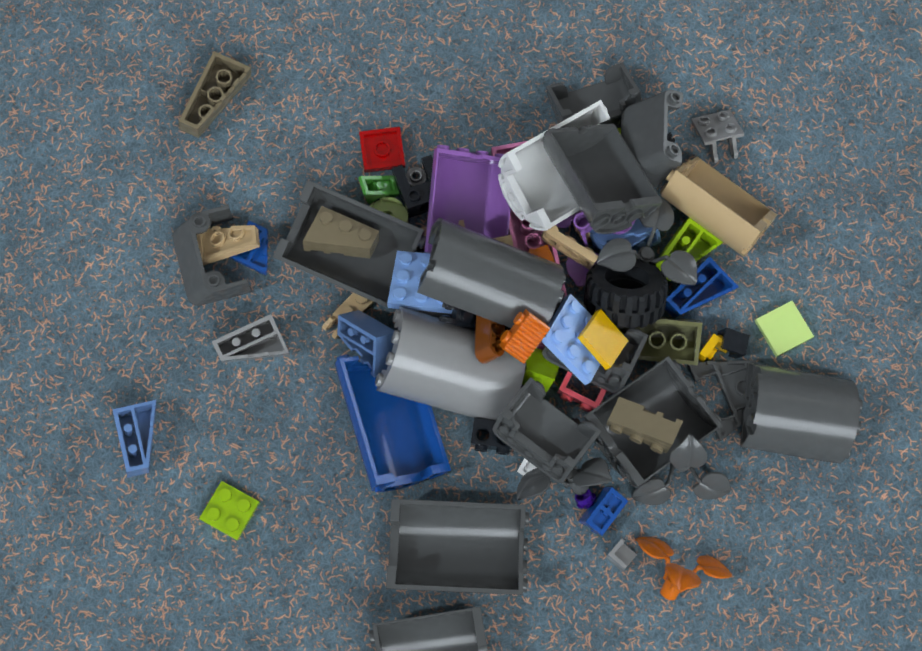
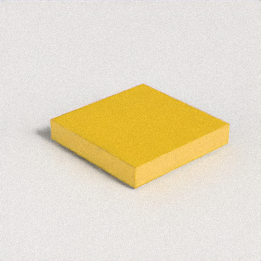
(603, 339)

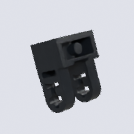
(416, 197)

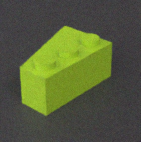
(692, 239)

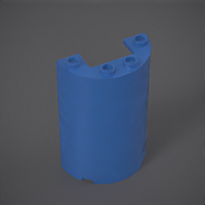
(393, 433)

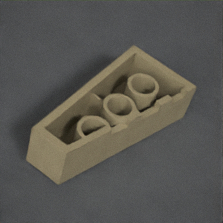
(213, 92)

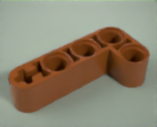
(488, 340)

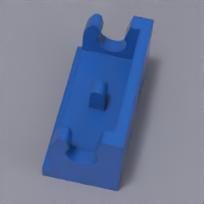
(604, 510)

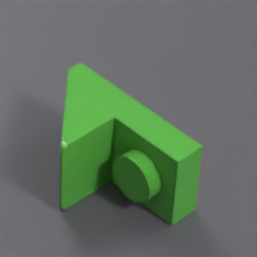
(378, 187)

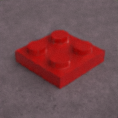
(381, 149)

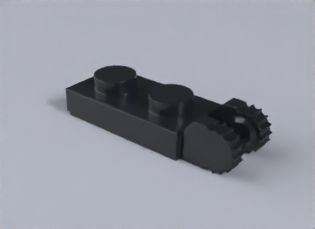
(459, 317)

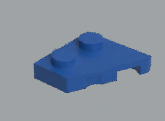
(257, 258)

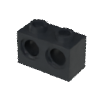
(492, 442)

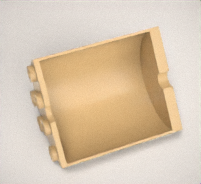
(717, 204)

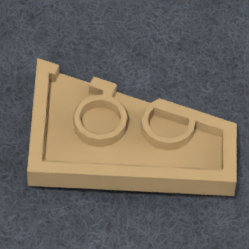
(226, 242)

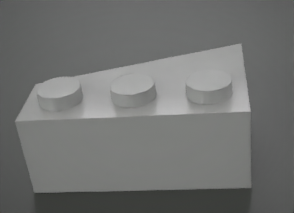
(251, 342)

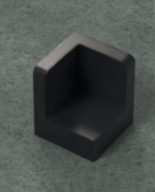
(734, 342)

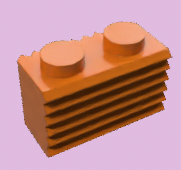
(524, 335)

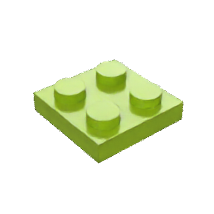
(229, 510)

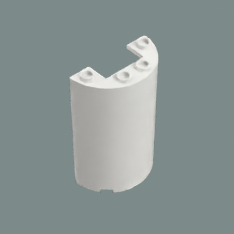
(532, 181)

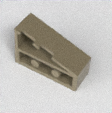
(340, 235)
(643, 425)

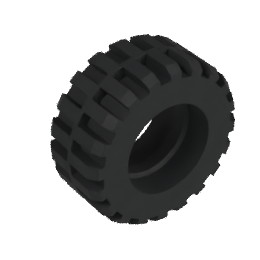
(627, 297)

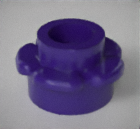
(585, 500)

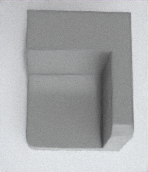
(621, 555)

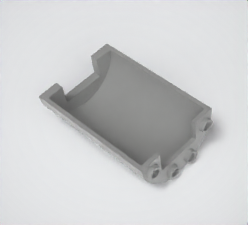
(439, 368)

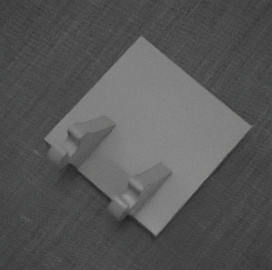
(718, 127)

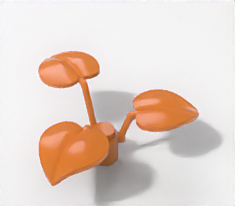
(676, 577)

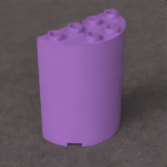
(468, 190)

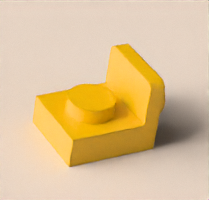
(709, 349)

